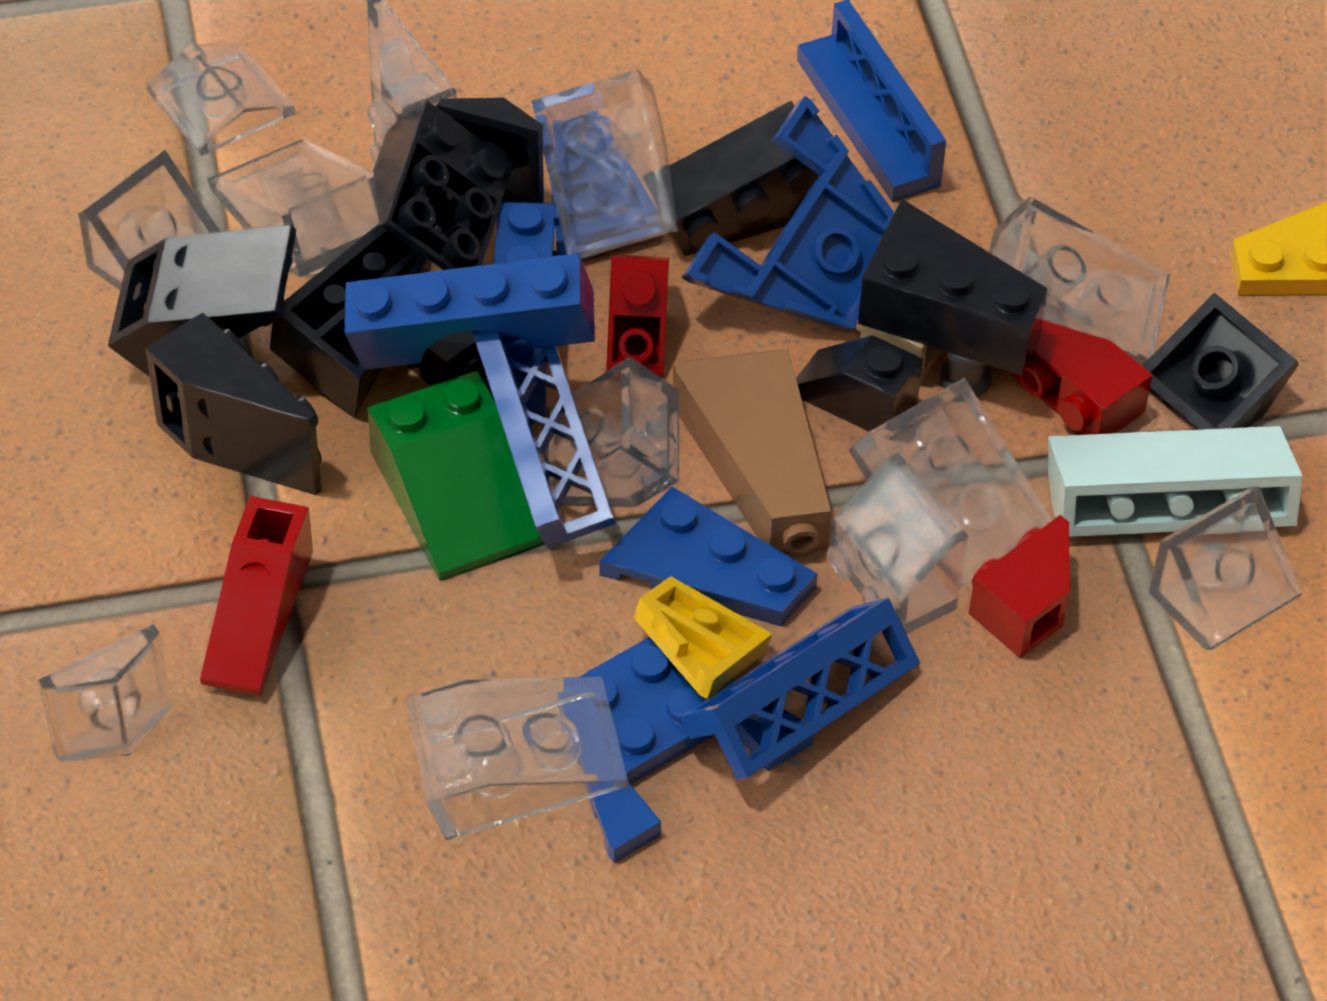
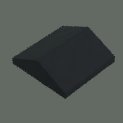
(509, 133)
(1219, 369)

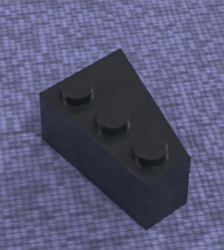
(738, 185)
(950, 294)
(313, 320)

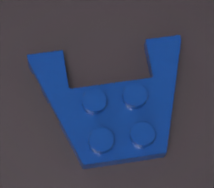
(823, 248)
(646, 706)

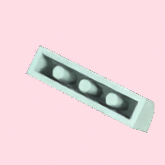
(1168, 477)

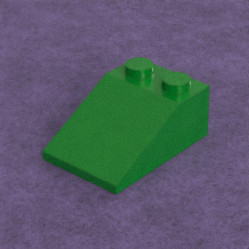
(453, 474)

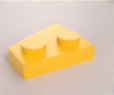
(1283, 256)
(700, 635)

